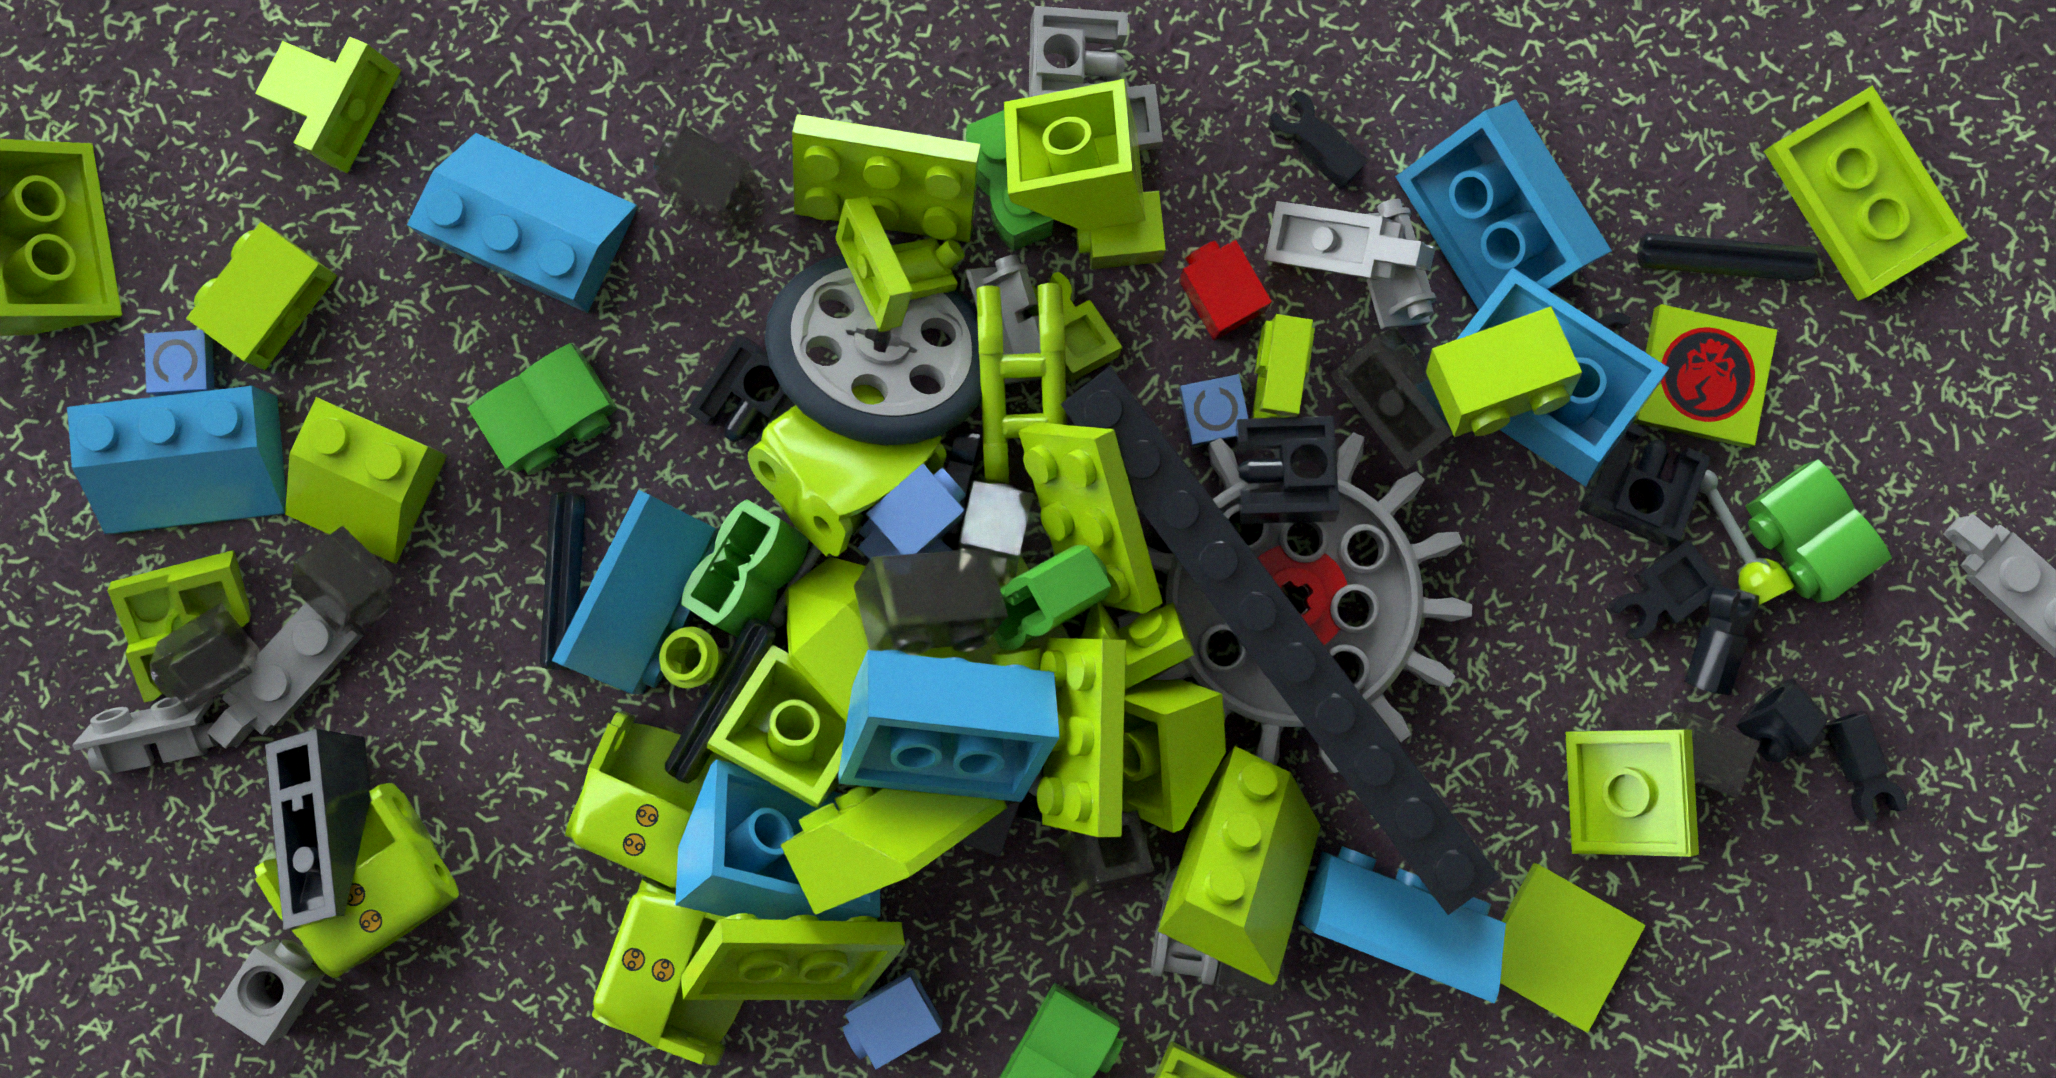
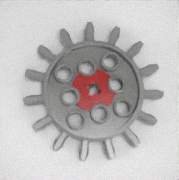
(1389, 586)

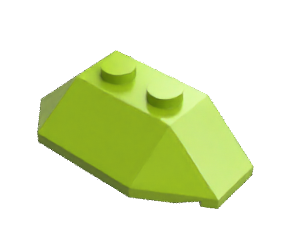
(828, 631)

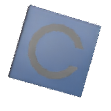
(178, 362)
(1213, 409)

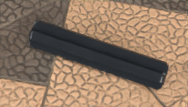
(1727, 257)
(561, 572)
(744, 657)

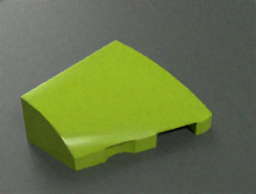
(167, 599)

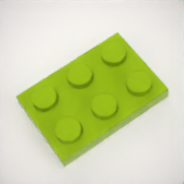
(910, 178)
(1865, 193)
(1091, 504)
(1085, 767)
(791, 958)

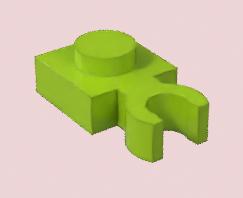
(1087, 336)

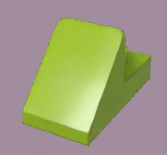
(1152, 640)

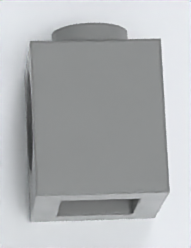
(249, 1005)

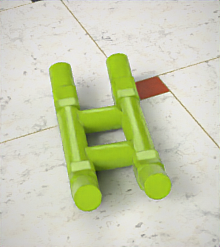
(997, 367)

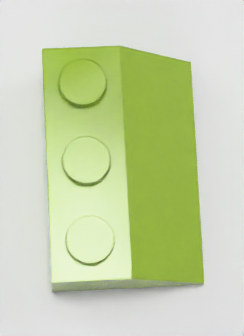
(53, 239)
(878, 839)
(1243, 867)

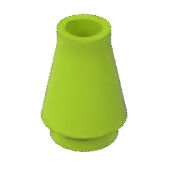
(690, 657)

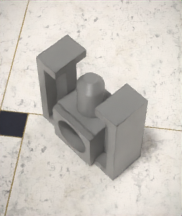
(1065, 33)

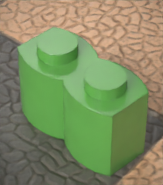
(1012, 222)
(543, 410)
(1817, 532)
(748, 566)
(1051, 595)
(1065, 1040)

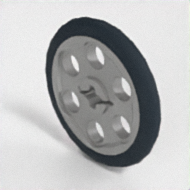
(826, 391)

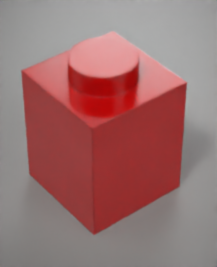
(1223, 288)

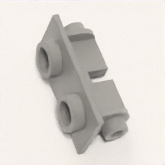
(1017, 295)
(1409, 296)
(123, 738)

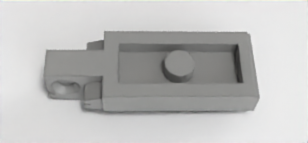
(1343, 242)
(2009, 576)
(282, 677)

